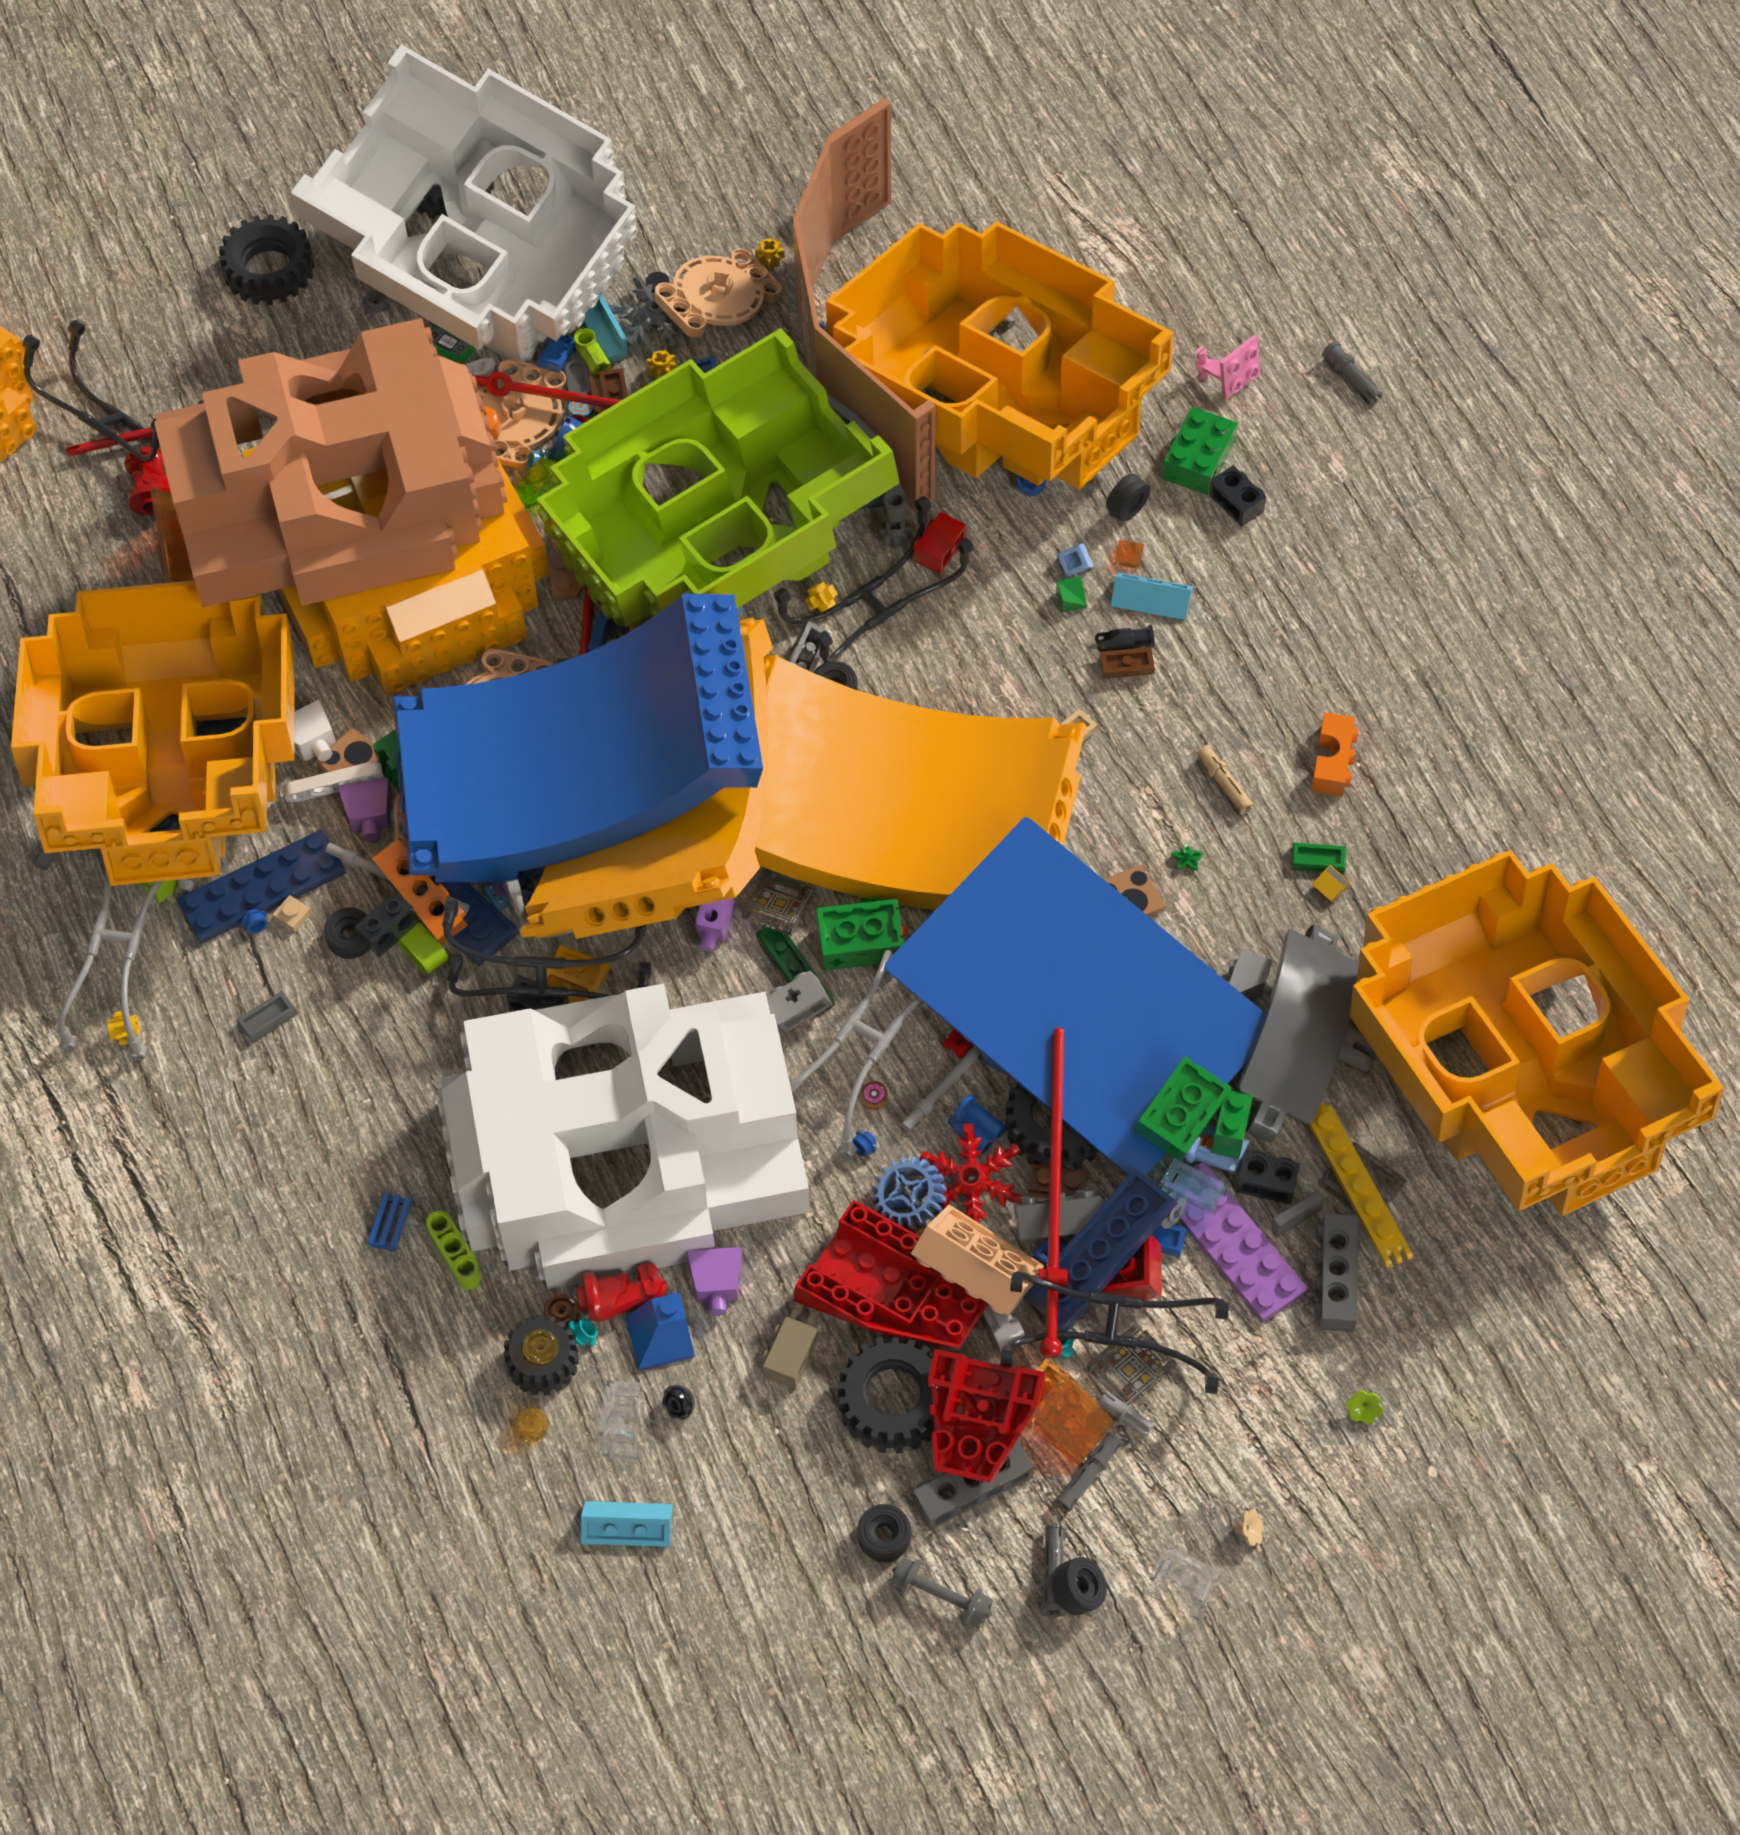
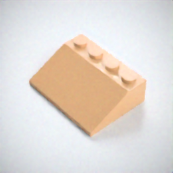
(975, 1259)

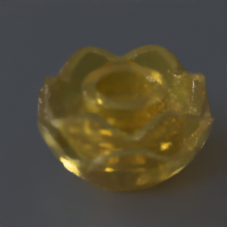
(540, 1338)
(531, 1433)

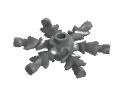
(651, 313)

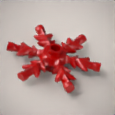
(973, 1169)

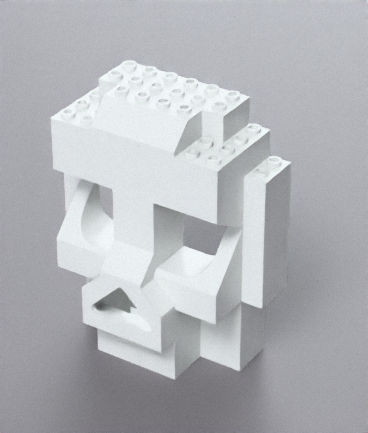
(447, 133)
(710, 1163)

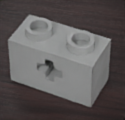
(810, 996)

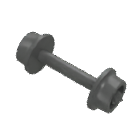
(976, 1609)

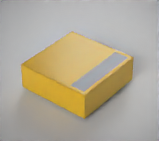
(1331, 884)

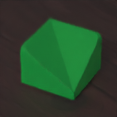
(1071, 594)

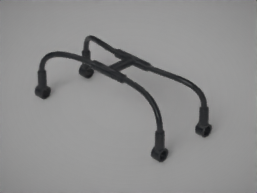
(102, 425)
(883, 613)
(539, 963)
(1110, 1336)

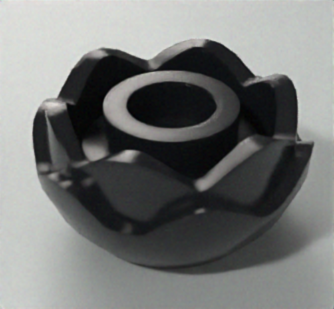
(679, 1401)

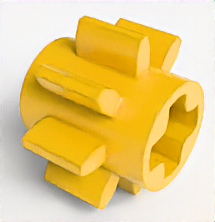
(769, 253)
(661, 364)
(821, 596)
(117, 1029)

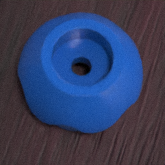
(1028, 488)

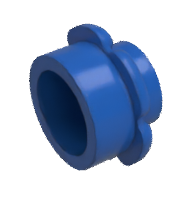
(254, 921)
(864, 1143)

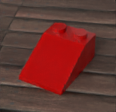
(1141, 1274)

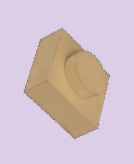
(1080, 716)
(292, 913)

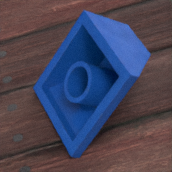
(660, 1332)

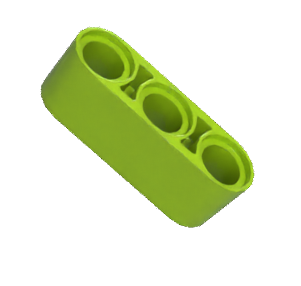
(423, 949)
(457, 1261)

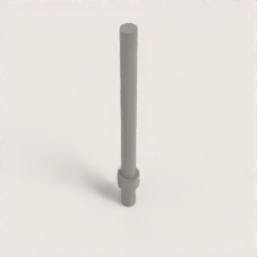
(354, 859)
(924, 1106)

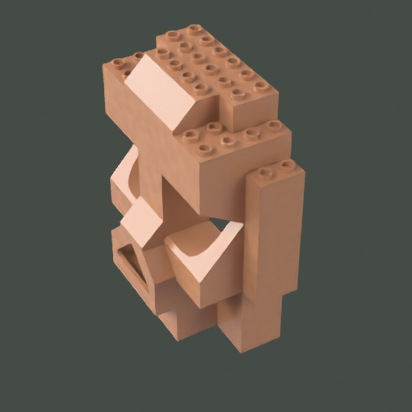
(263, 520)

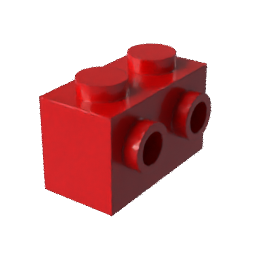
(939, 542)

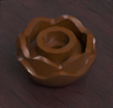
(562, 1303)

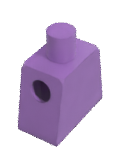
(367, 806)
(714, 922)
(716, 1276)

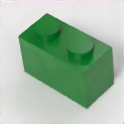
(1232, 1124)

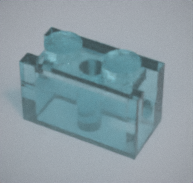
(1194, 1186)

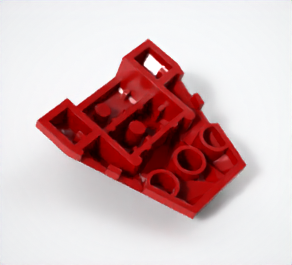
(978, 1413)

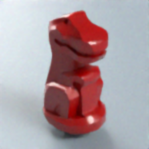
(145, 477)
(615, 1295)

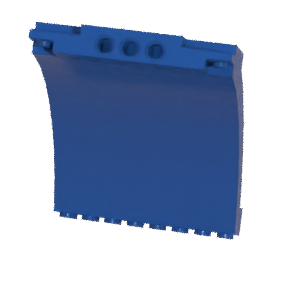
(579, 749)

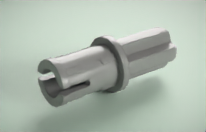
(1125, 1414)

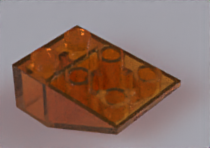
(1068, 1415)

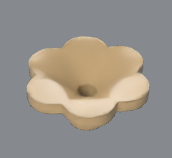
(1250, 1527)

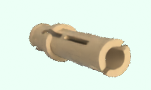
(1218, 770)

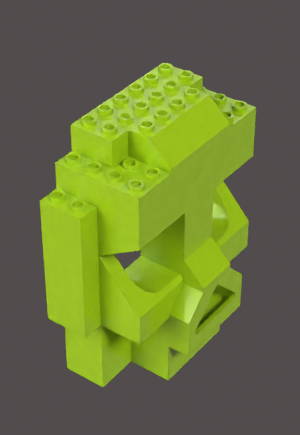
(742, 429)

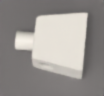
(312, 733)

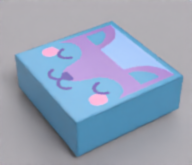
(497, 895)

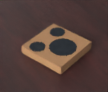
(349, 751)
(1138, 889)

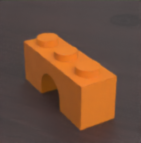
(1331, 772)

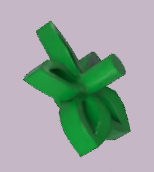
(1187, 858)

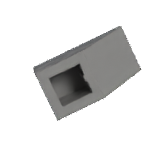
(1249, 974)

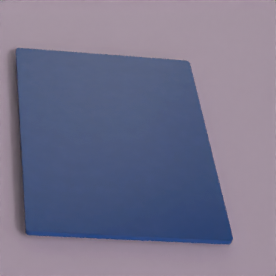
(1053, 945)

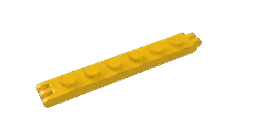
(1359, 1187)

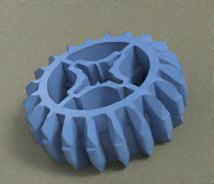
(930, 1186)

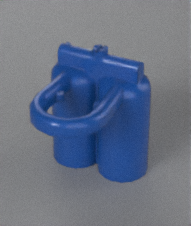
(984, 1123)

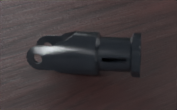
(1125, 639)

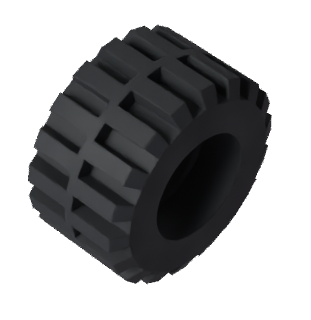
(544, 1376)

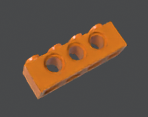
(390, 862)

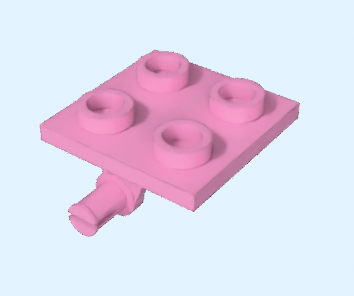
(1234, 369)

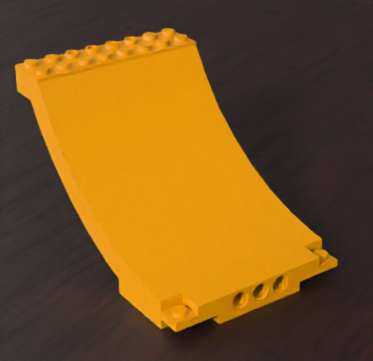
(901, 793)
(677, 866)

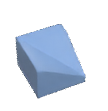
(1075, 560)

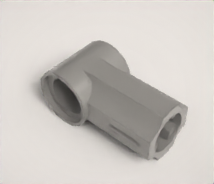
(1002, 1328)

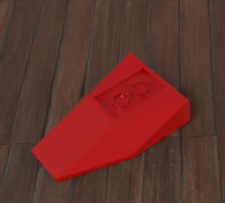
(881, 1286)

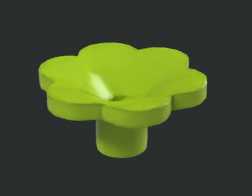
(1364, 1407)

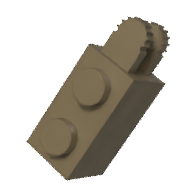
(791, 1348)

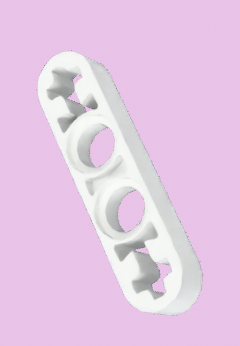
(328, 782)

